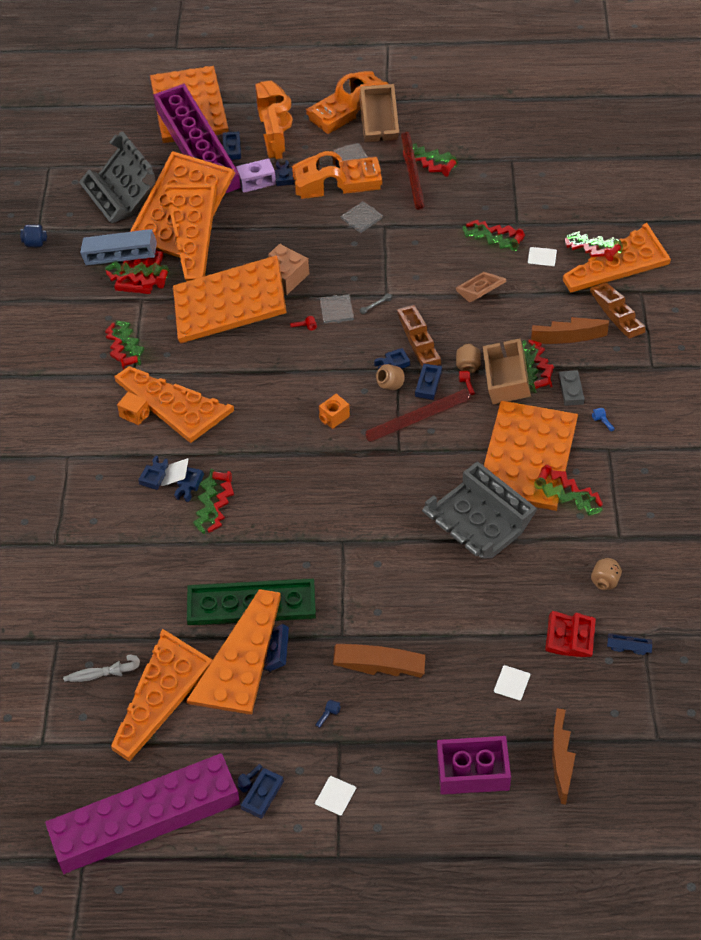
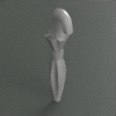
(93, 673)

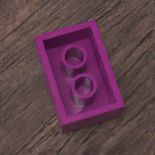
(473, 765)

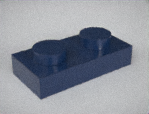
(231, 144)
(428, 381)
(621, 642)
(277, 648)
(262, 793)

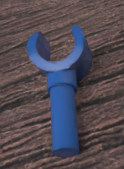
(600, 413)

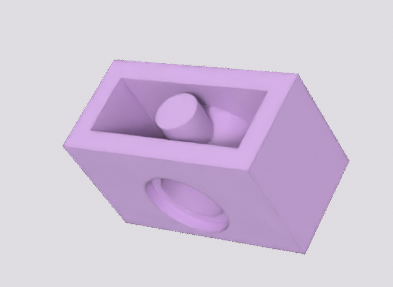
(256, 175)

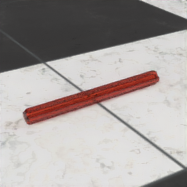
(412, 170)
(417, 415)

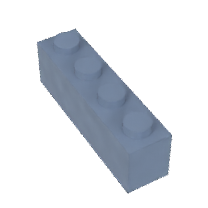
(118, 247)

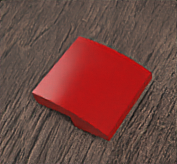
(570, 634)

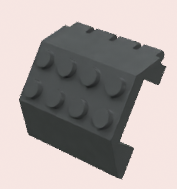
(122, 182)
(481, 512)

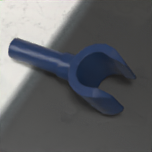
(331, 707)
(244, 780)

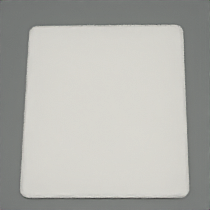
(542, 256)
(175, 472)
(512, 682)
(335, 795)

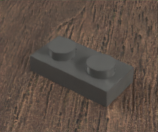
(571, 388)

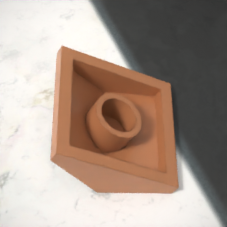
(479, 286)

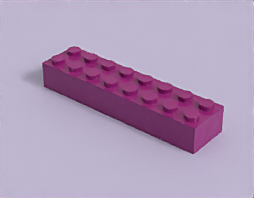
(192, 129)
(142, 813)

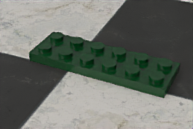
(228, 601)

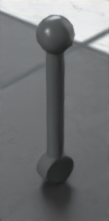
(387, 297)

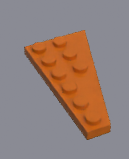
(192, 219)
(639, 253)
(174, 404)
(237, 668)
(163, 686)

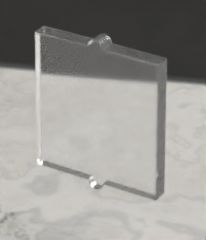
(351, 152)
(361, 217)
(336, 309)

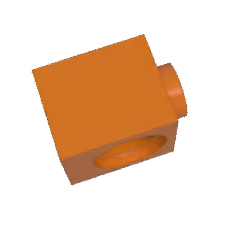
(133, 408)
(334, 411)

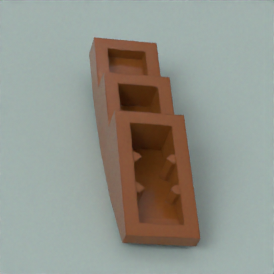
(615, 308)
(576, 331)
(418, 336)
(377, 658)
(562, 760)

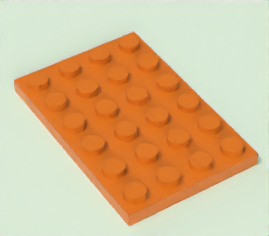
(204, 89)
(178, 170)
(229, 299)
(525, 442)

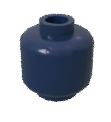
(33, 235)

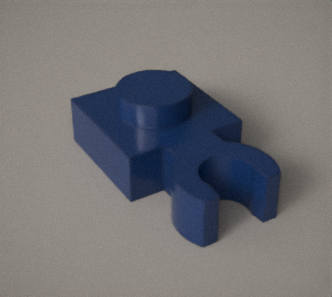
(283, 174)
(395, 358)
(154, 475)
(191, 482)

